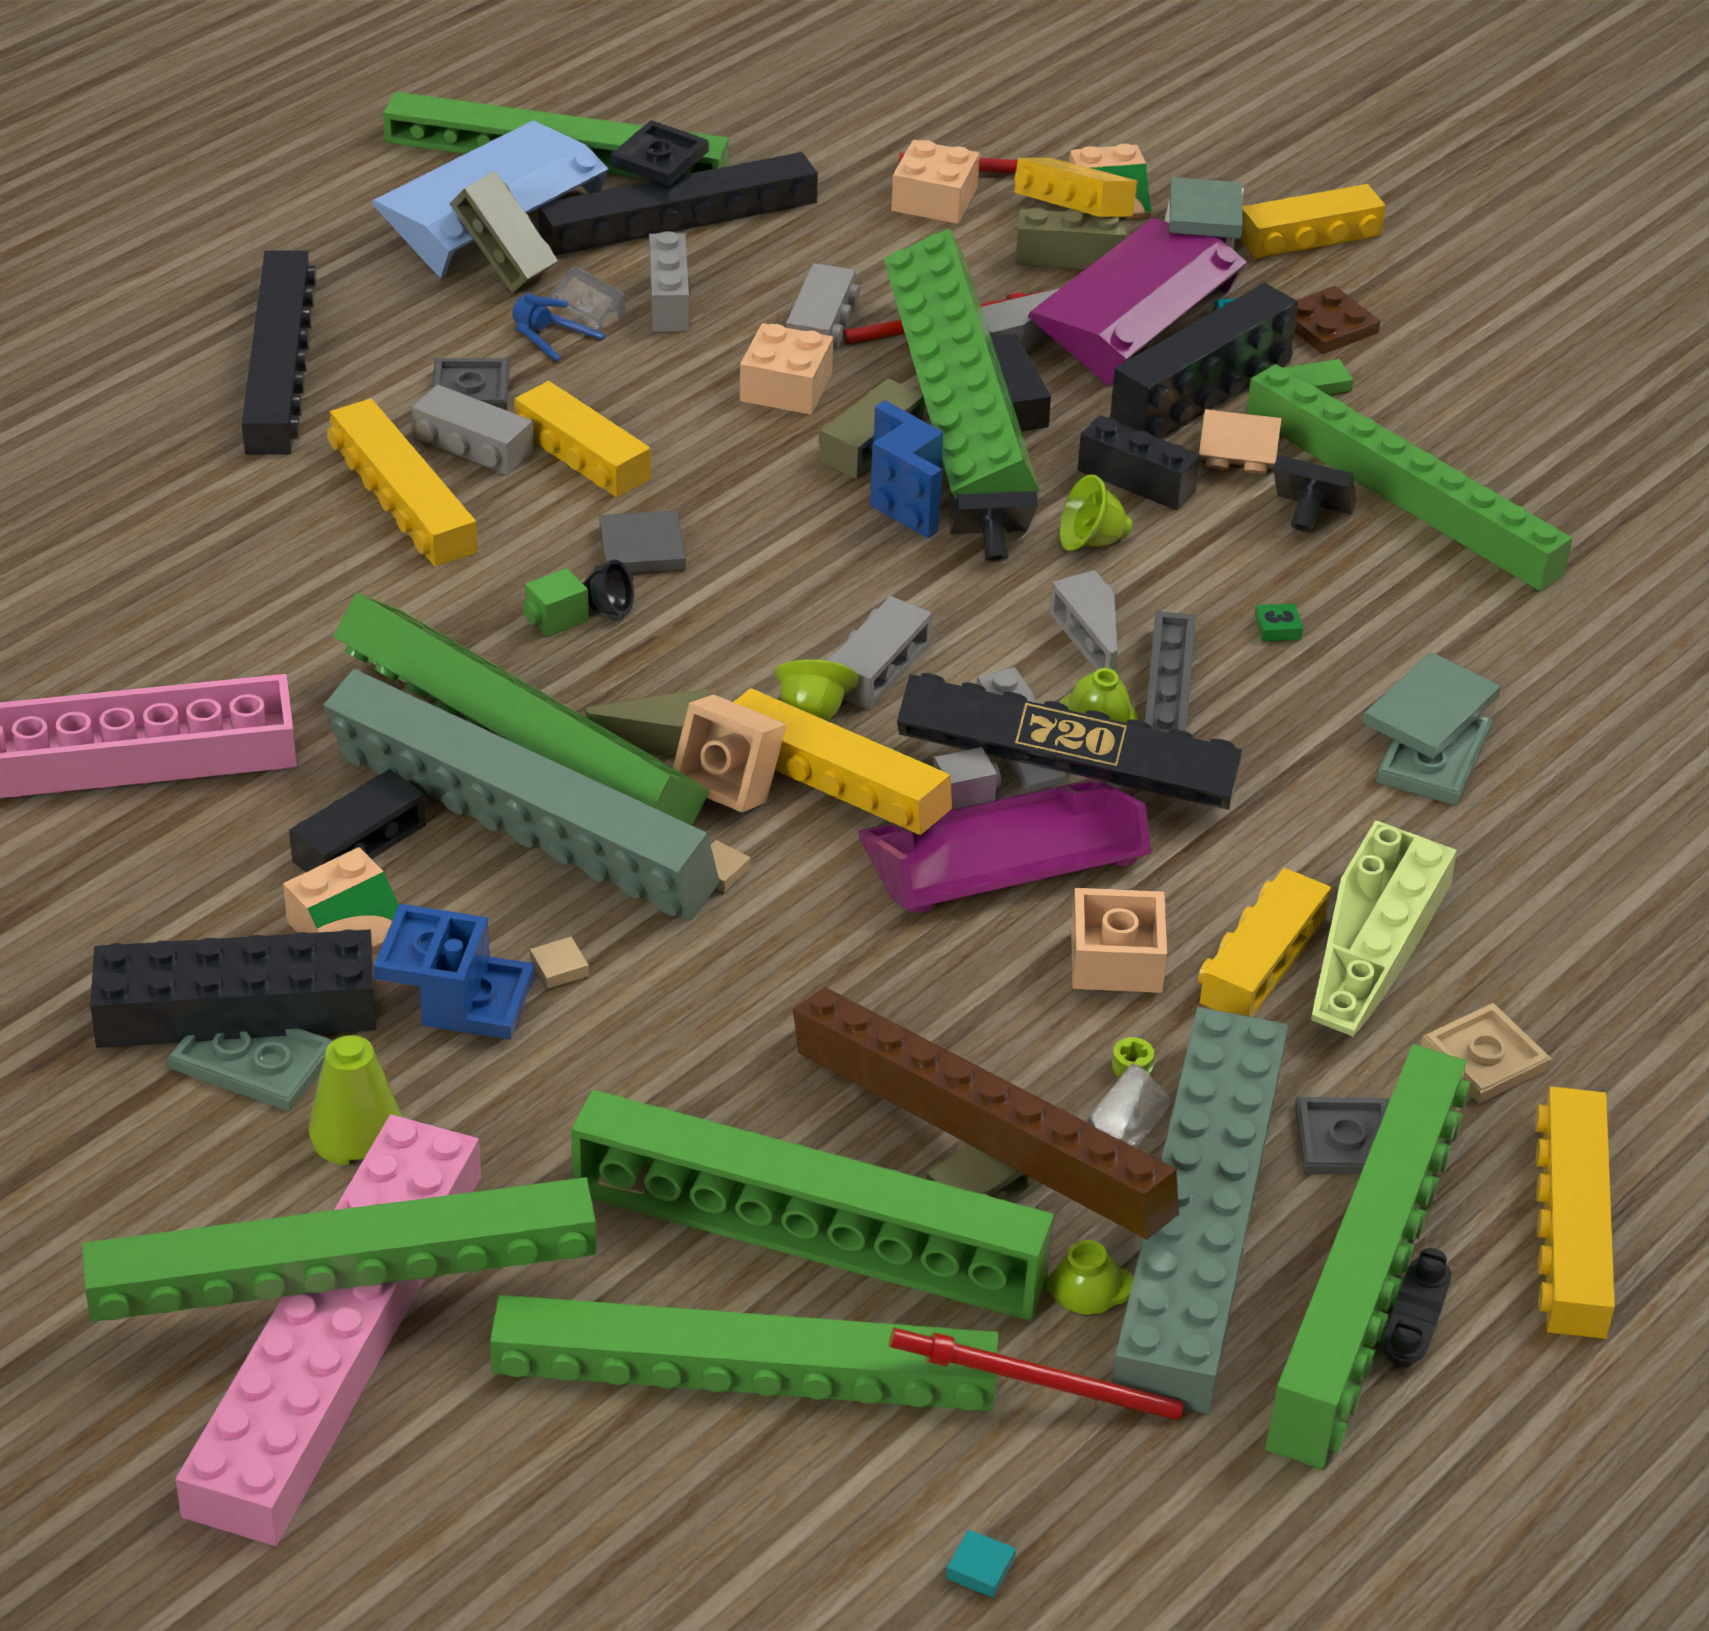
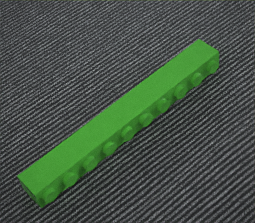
(469, 125)
(1412, 478)
(338, 1249)
(731, 1353)

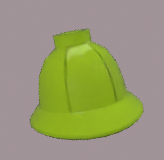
(1092, 516)
(815, 685)
(1102, 693)

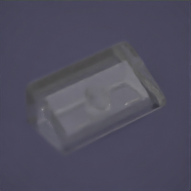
(590, 298)
(1131, 1106)

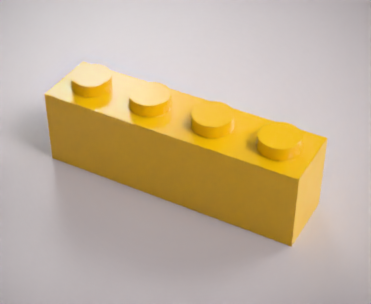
(1075, 187)
(1312, 221)
(585, 439)
(1264, 944)

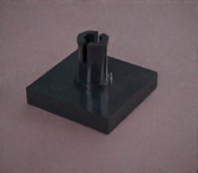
(659, 153)
(1313, 488)
(993, 516)

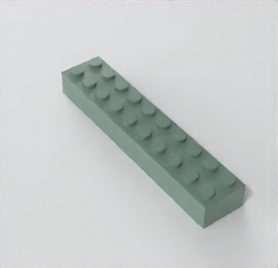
(524, 795)
(1192, 1264)

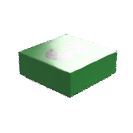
(1278, 622)

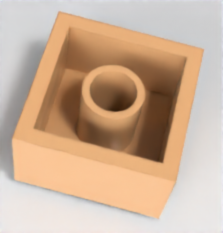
(935, 181)
(786, 368)
(729, 751)
(1118, 940)

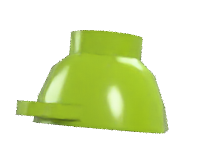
(1089, 1280)

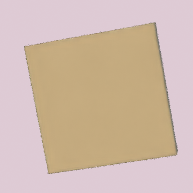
(1495, 1051)

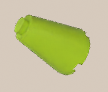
(350, 1101)

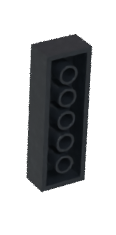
(1205, 362)
(232, 987)

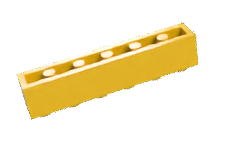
(403, 482)
(855, 767)
(1575, 1213)

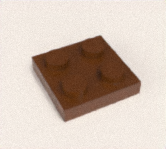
(1333, 320)

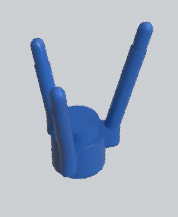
(533, 314)

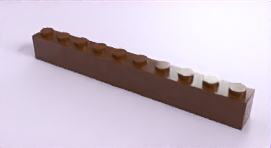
(988, 1113)

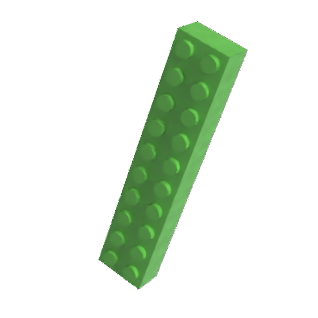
(959, 368)
(509, 706)
(814, 1204)
(1366, 1256)

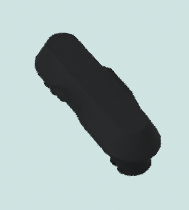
(1417, 1308)

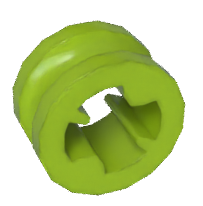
(1132, 1048)

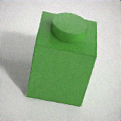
(556, 602)

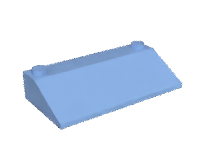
(530, 160)

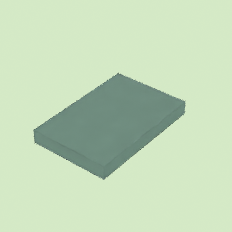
(1205, 207)
(1431, 705)
(1440, 777)
(261, 1068)

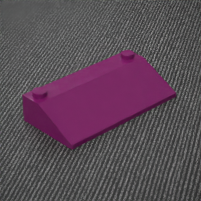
(1135, 294)
(1009, 843)

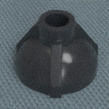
(610, 589)

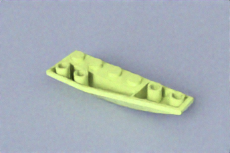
(1378, 921)

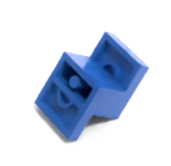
(906, 469)
(454, 971)

